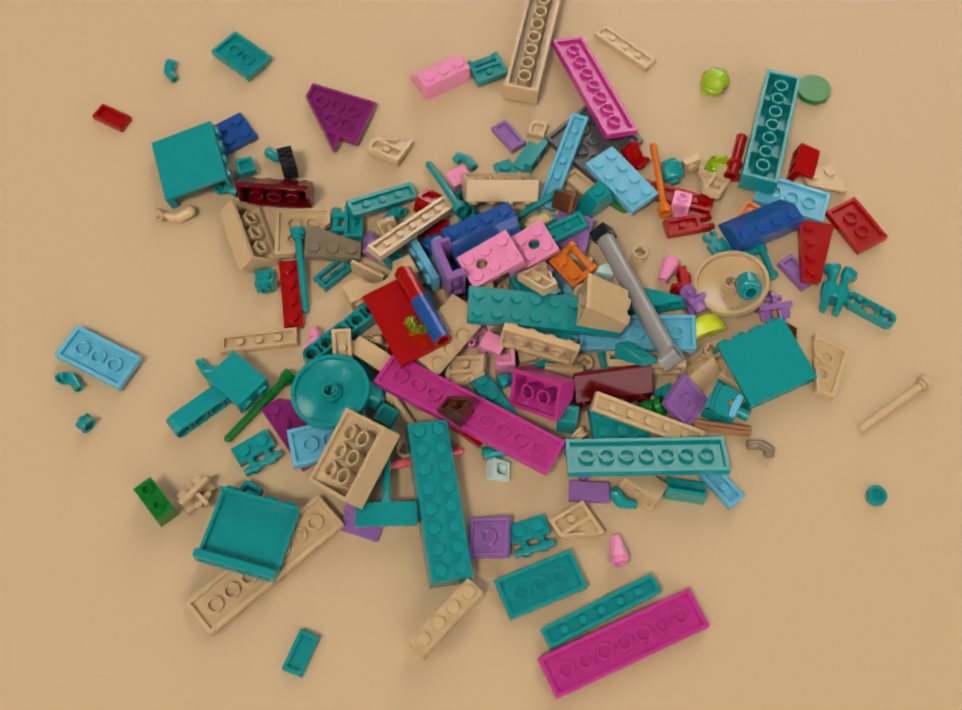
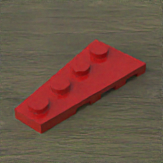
(813, 249)

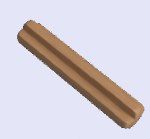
(722, 427)

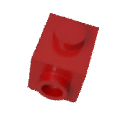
(683, 278)

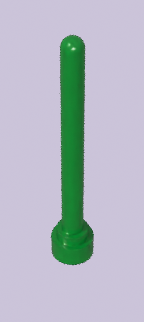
(285, 379)

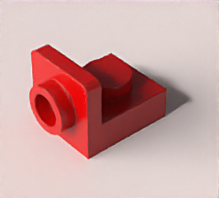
(634, 155)
(424, 199)

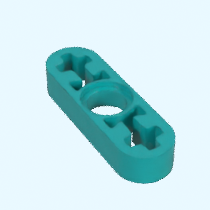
(859, 299)

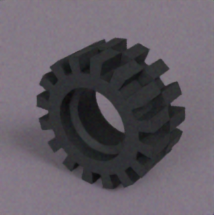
(287, 162)

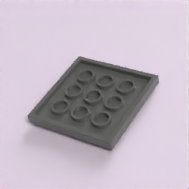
(591, 143)

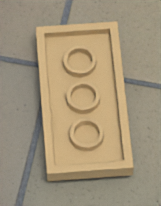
(538, 344)

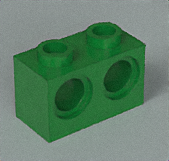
(155, 501)

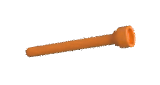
(664, 209)

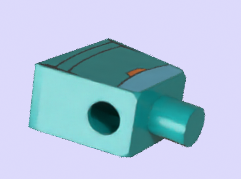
(724, 404)

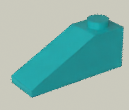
(662, 301)

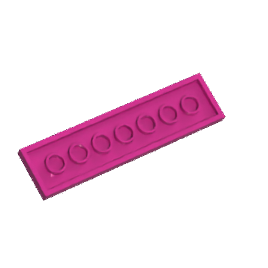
(594, 88)
(622, 643)

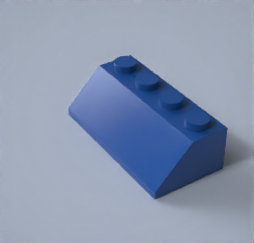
(761, 225)
(480, 228)

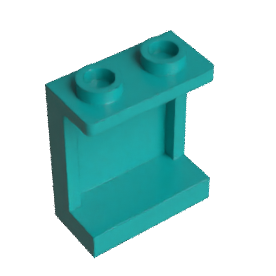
(238, 382)

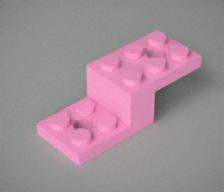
(508, 254)

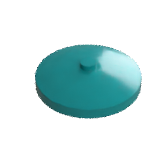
(327, 388)

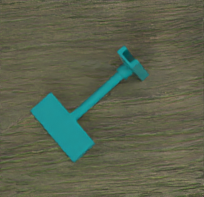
(387, 512)

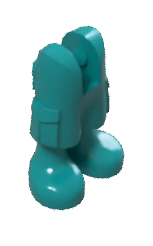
(832, 293)

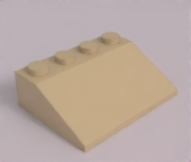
(354, 458)

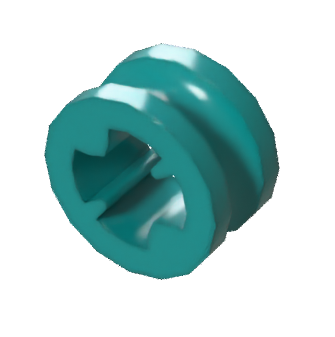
(85, 423)

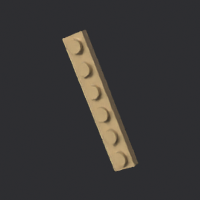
(410, 228)
(641, 418)

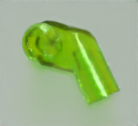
(714, 160)
(411, 325)

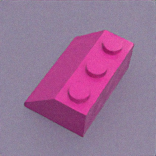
(541, 392)

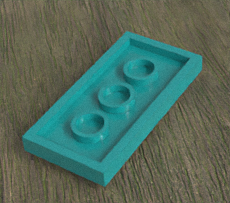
(540, 584)

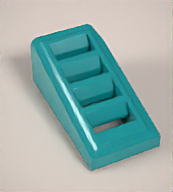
(632, 353)

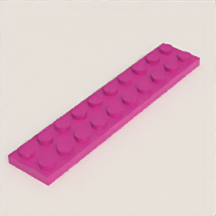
(487, 423)

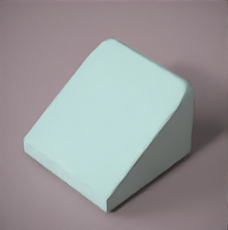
(605, 271)
(497, 469)

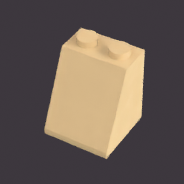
(602, 305)

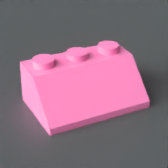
(441, 76)

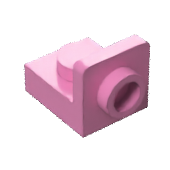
(680, 204)

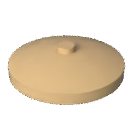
(717, 279)

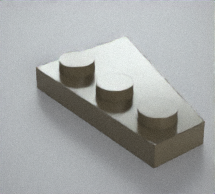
(329, 246)

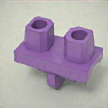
(693, 302)
(782, 308)

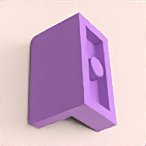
(348, 520)

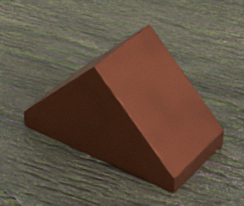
(564, 200)
(456, 409)

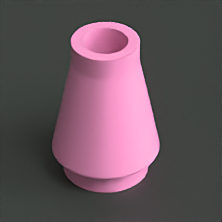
(668, 268)
(618, 554)

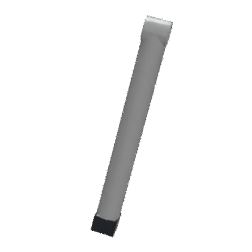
(668, 353)

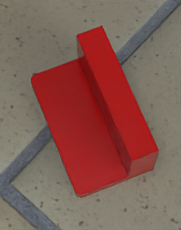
(803, 162)

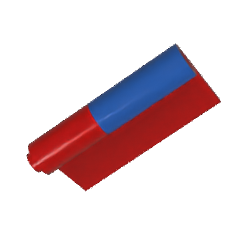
(400, 300)

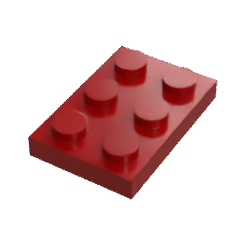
(856, 225)

